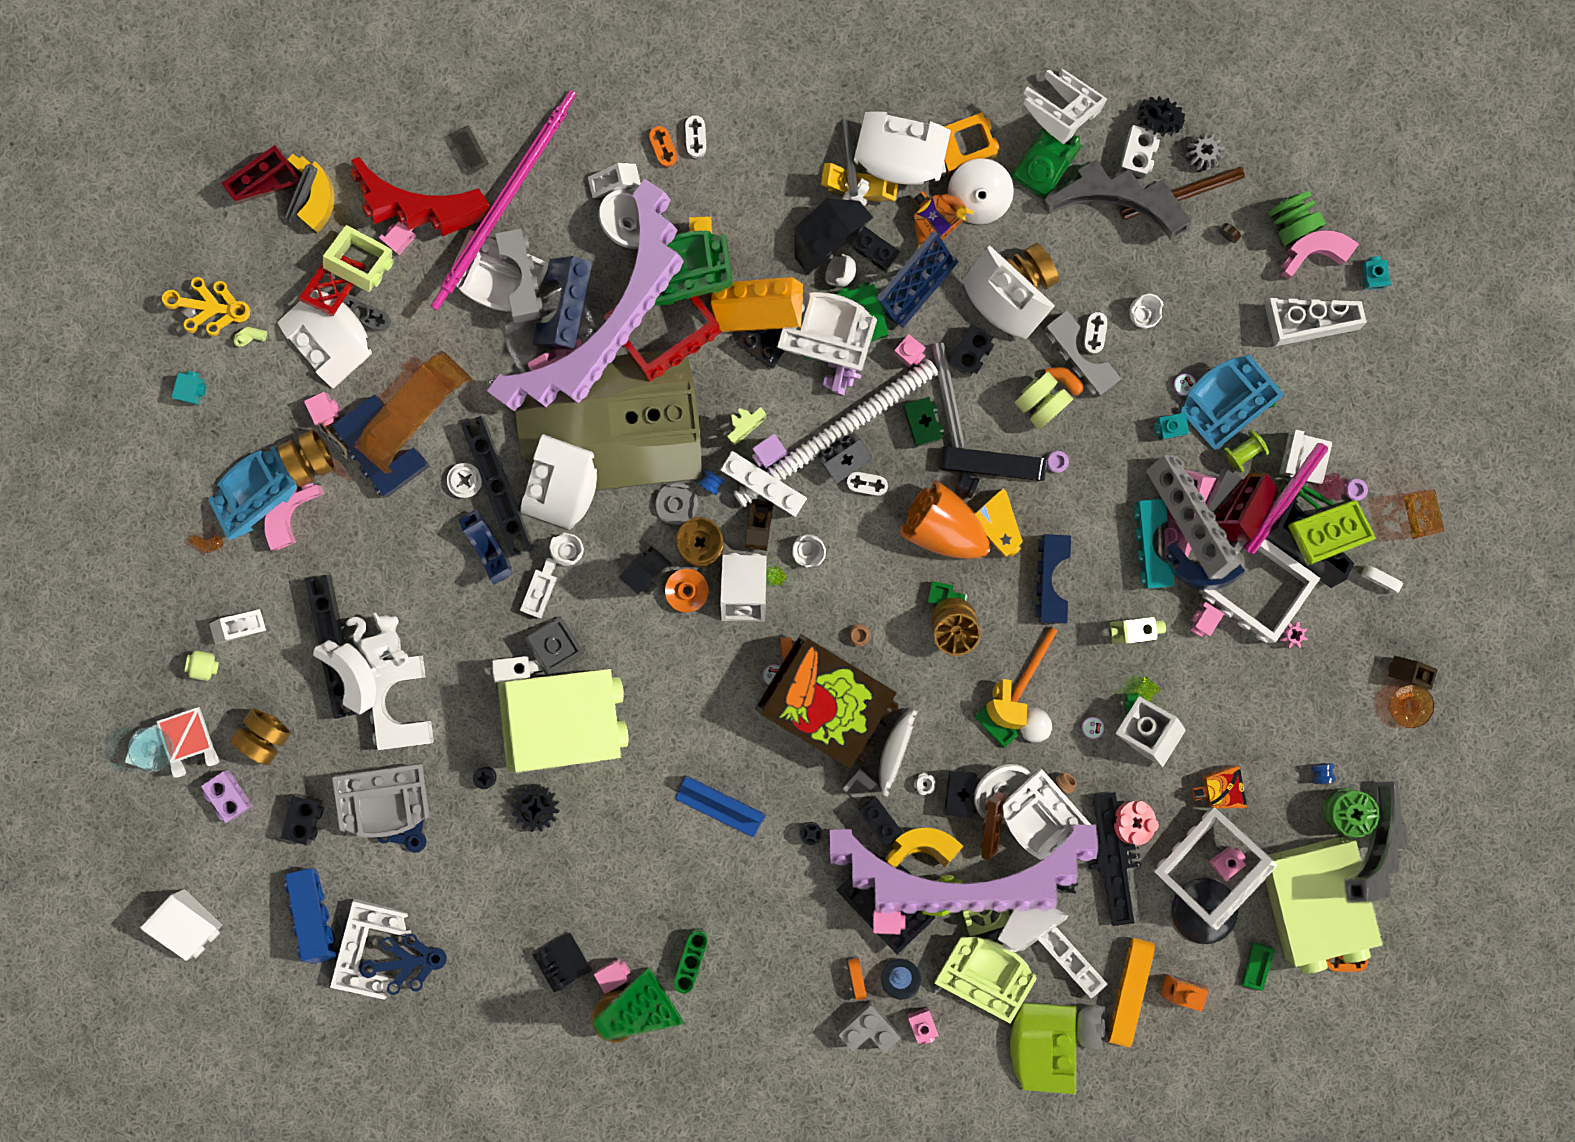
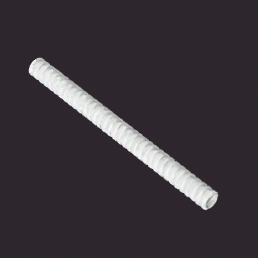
(845, 426)

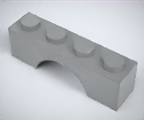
(512, 250)
(1097, 376)

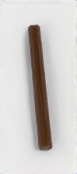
(1196, 188)

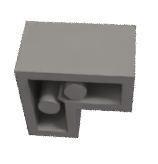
(869, 1023)

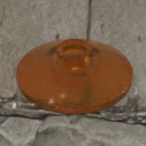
(1419, 713)

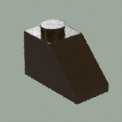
(759, 525)
(1412, 672)

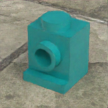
(1370, 278)

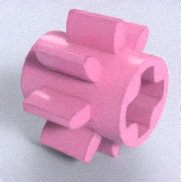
(1298, 638)

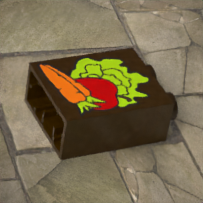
(827, 702)

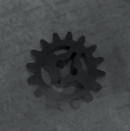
(1161, 116)
(526, 807)

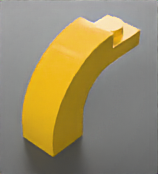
(837, 181)
(322, 197)
(924, 840)

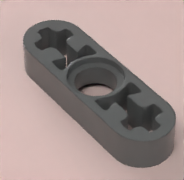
(377, 313)

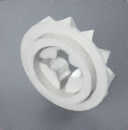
(454, 480)

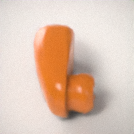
(1068, 378)

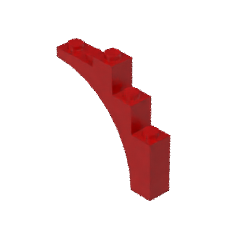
(413, 209)

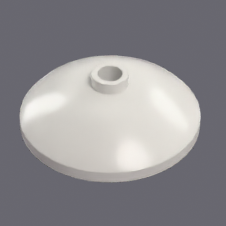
(985, 176)
(620, 210)
(1008, 776)

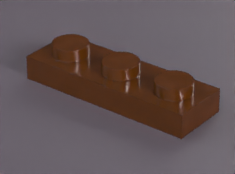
(992, 825)

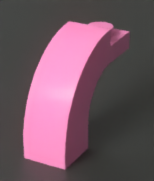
(1329, 243)
(277, 521)

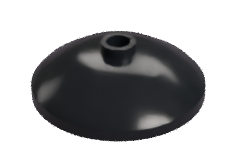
(1209, 895)

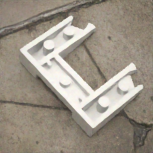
(1062, 124)
(361, 918)

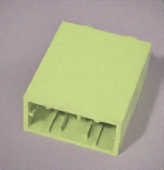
(561, 720)
(1312, 905)

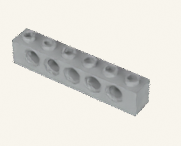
(1199, 530)

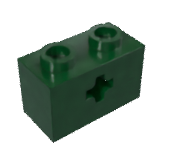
(914, 413)

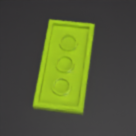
(1332, 532)

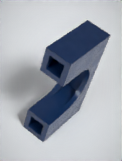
(562, 330)
(403, 469)

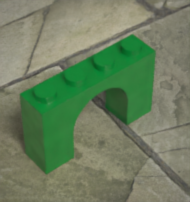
(866, 297)

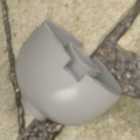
(1091, 1027)

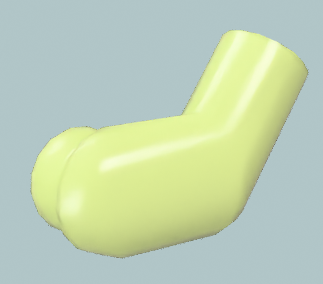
(248, 334)

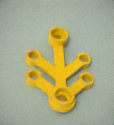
(209, 306)

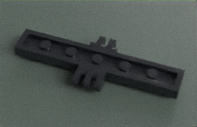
(1114, 860)

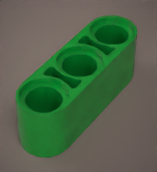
(691, 971)

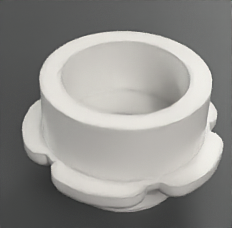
(918, 784)

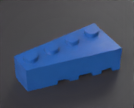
(310, 917)

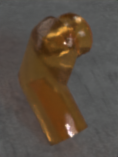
(209, 545)

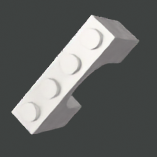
(388, 731)

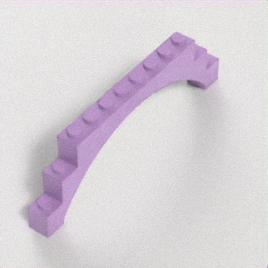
(584, 366)
(1022, 891)

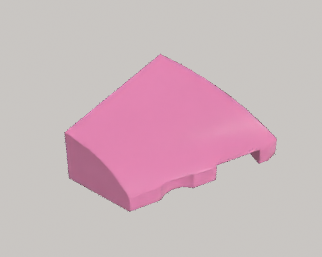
(551, 357)

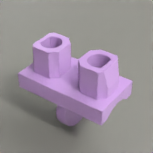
(843, 378)

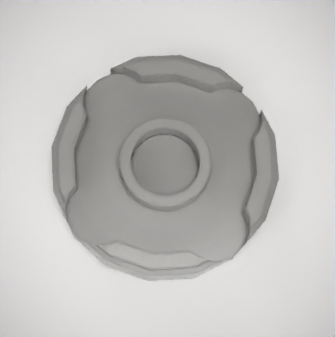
(681, 508)

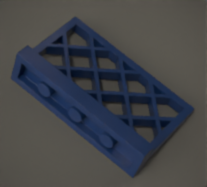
(927, 279)

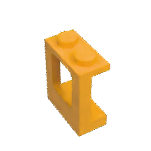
(953, 156)

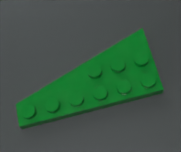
(638, 1010)

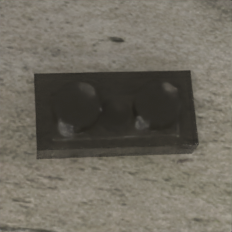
(469, 149)

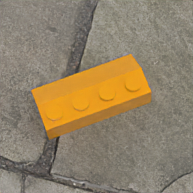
(759, 305)

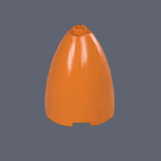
(947, 525)

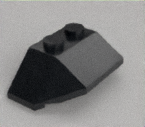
(827, 230)

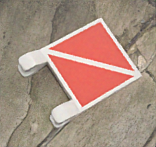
(188, 738)

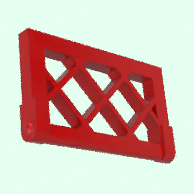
(319, 303)

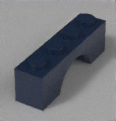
(1053, 551)

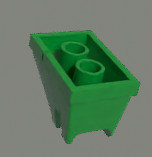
(1045, 163)

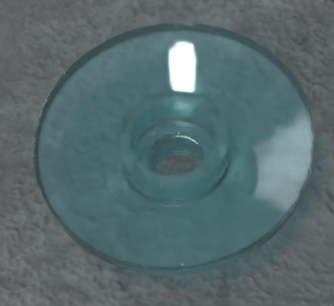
(140, 752)

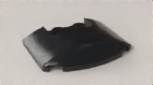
(864, 903)

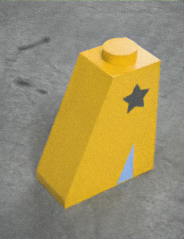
(1000, 524)

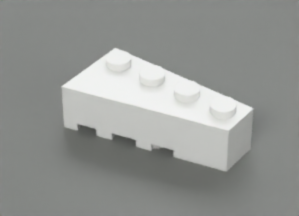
(1305, 320)

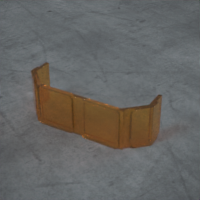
(410, 409)

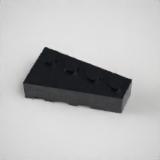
(1330, 570)

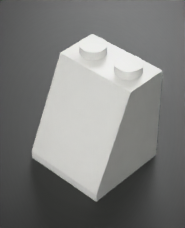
(743, 587)
(1151, 731)
(183, 925)
(1029, 926)

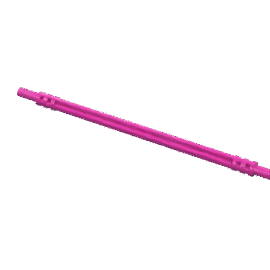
(503, 200)

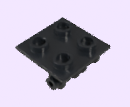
(762, 345)
(562, 962)

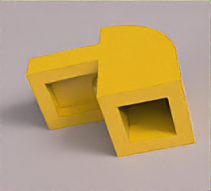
(1003, 711)

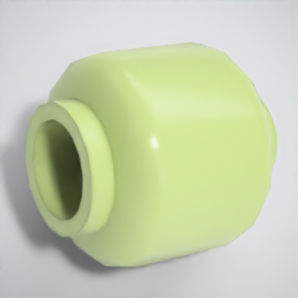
(201, 665)

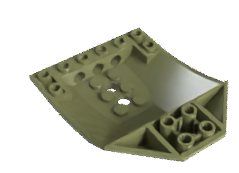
(624, 451)

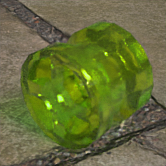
(1147, 689)

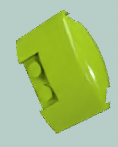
(1045, 1048)

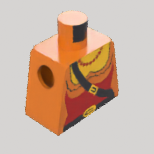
(1222, 789)
(1185, 992)

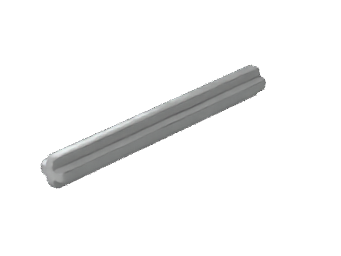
(948, 395)

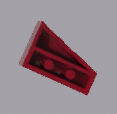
(262, 176)
(1247, 507)

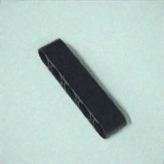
(993, 463)

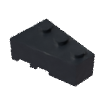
(644, 571)

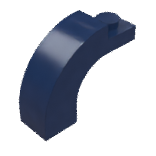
(486, 546)
(1194, 574)

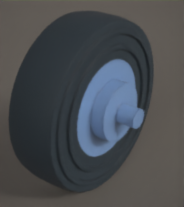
(900, 979)

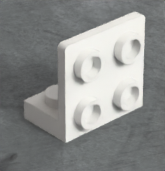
(1297, 450)

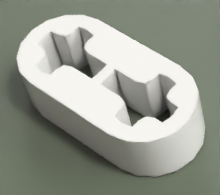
(690, 136)
(1089, 332)
(868, 478)
(1382, 579)

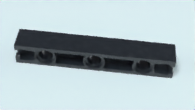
(503, 502)
(328, 627)

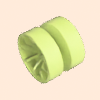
(1039, 395)

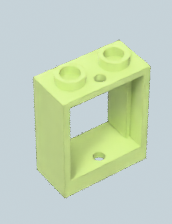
(350, 236)

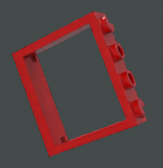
(681, 350)

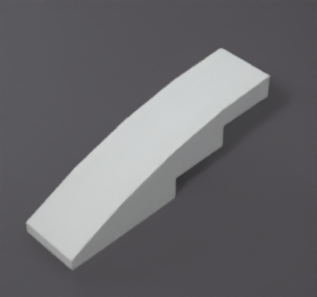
(1073, 962)

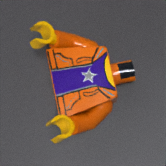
(938, 214)

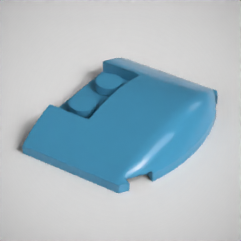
(1229, 399)
(251, 491)

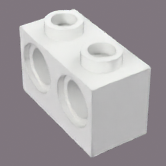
(1134, 150)

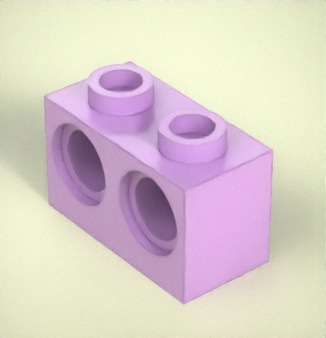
(768, 452)
(231, 792)

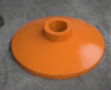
(682, 579)

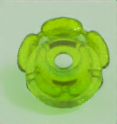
(777, 576)

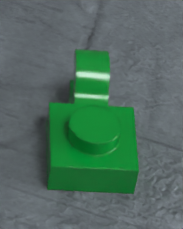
(943, 591)

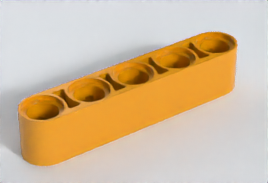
(1131, 993)

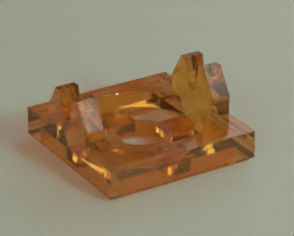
(1434, 522)

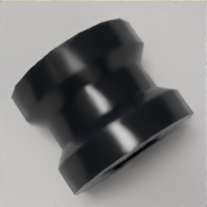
(967, 485)
(489, 777)
(816, 831)

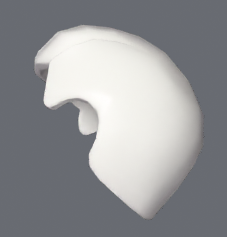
(835, 268)
(1146, 303)
(804, 546)
(566, 549)
(1037, 727)

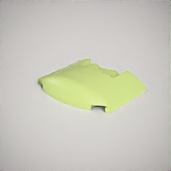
(987, 976)

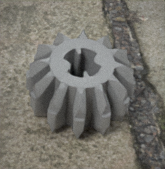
(1208, 159)

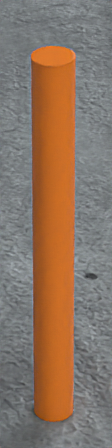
(1033, 664)

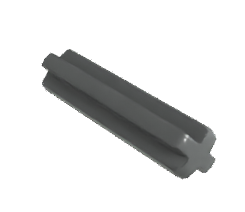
(301, 193)

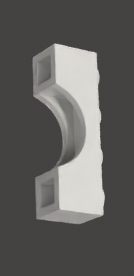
(763, 483)

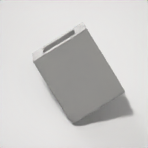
(859, 784)

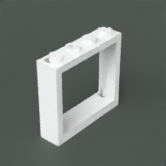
(1248, 622)
(1240, 893)

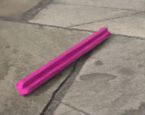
(1286, 497)

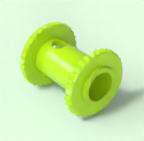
(1246, 451)

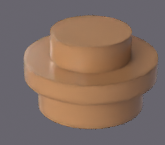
(859, 635)
(1066, 783)

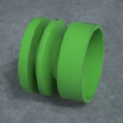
(1296, 218)
(1340, 806)

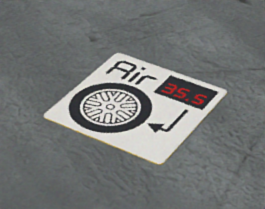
(333, 440)

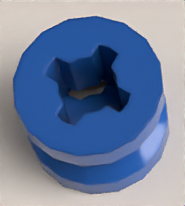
(711, 482)
(1323, 773)

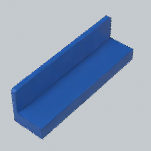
(720, 806)

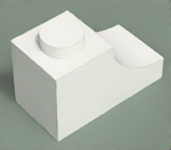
(614, 178)
(237, 626)

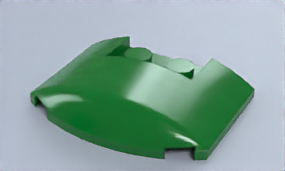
(704, 266)

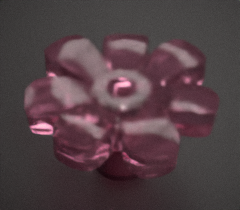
(1334, 487)

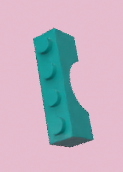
(1155, 571)

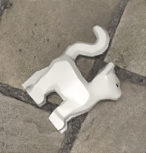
(380, 645)

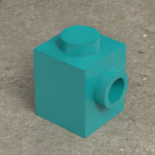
(189, 387)
(1171, 426)

